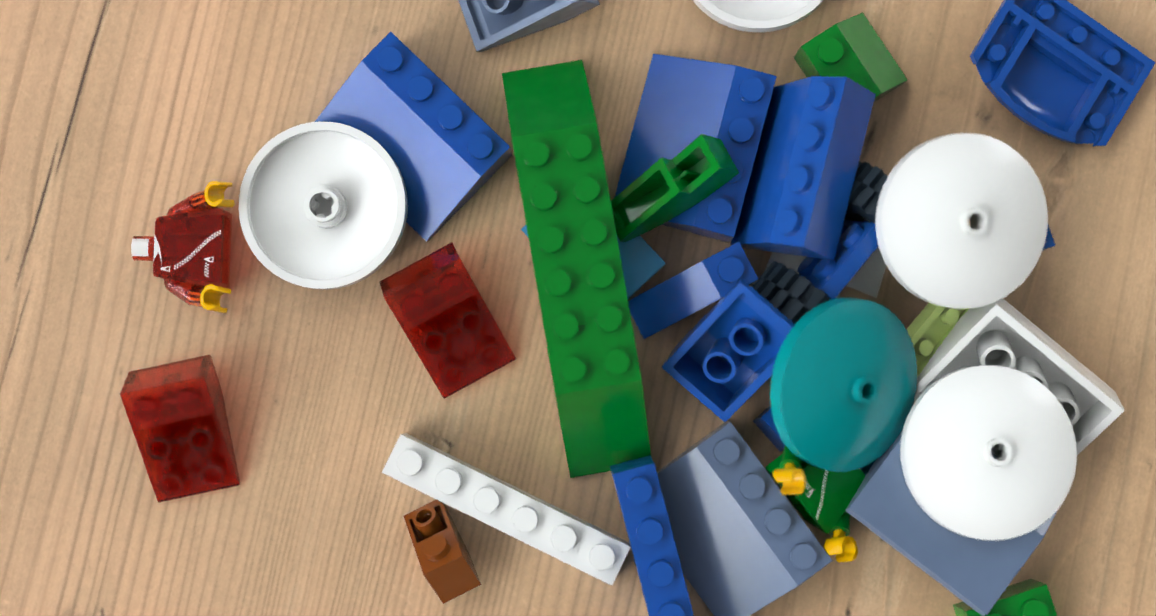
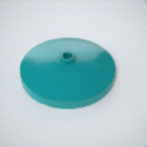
(843, 384)

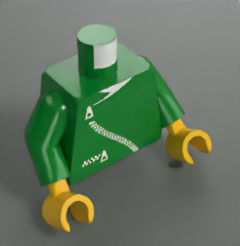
(820, 499)

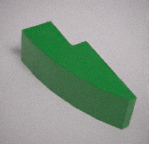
(672, 187)

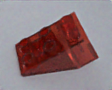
(447, 320)
(181, 427)

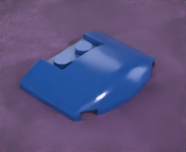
(1059, 69)

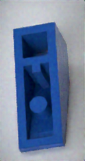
(691, 290)

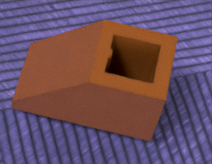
(441, 551)

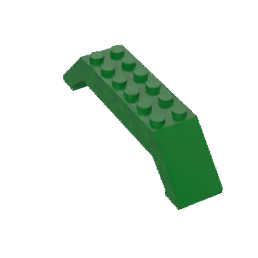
(577, 267)

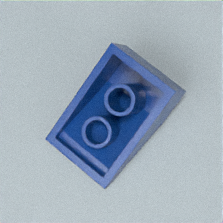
(730, 350)

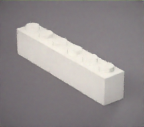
(507, 508)

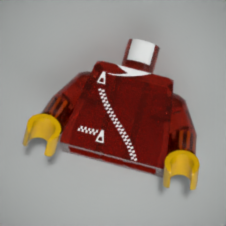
(192, 247)

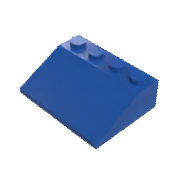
(695, 99)
(424, 127)
(805, 167)

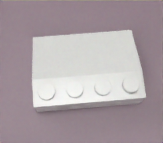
(1006, 338)

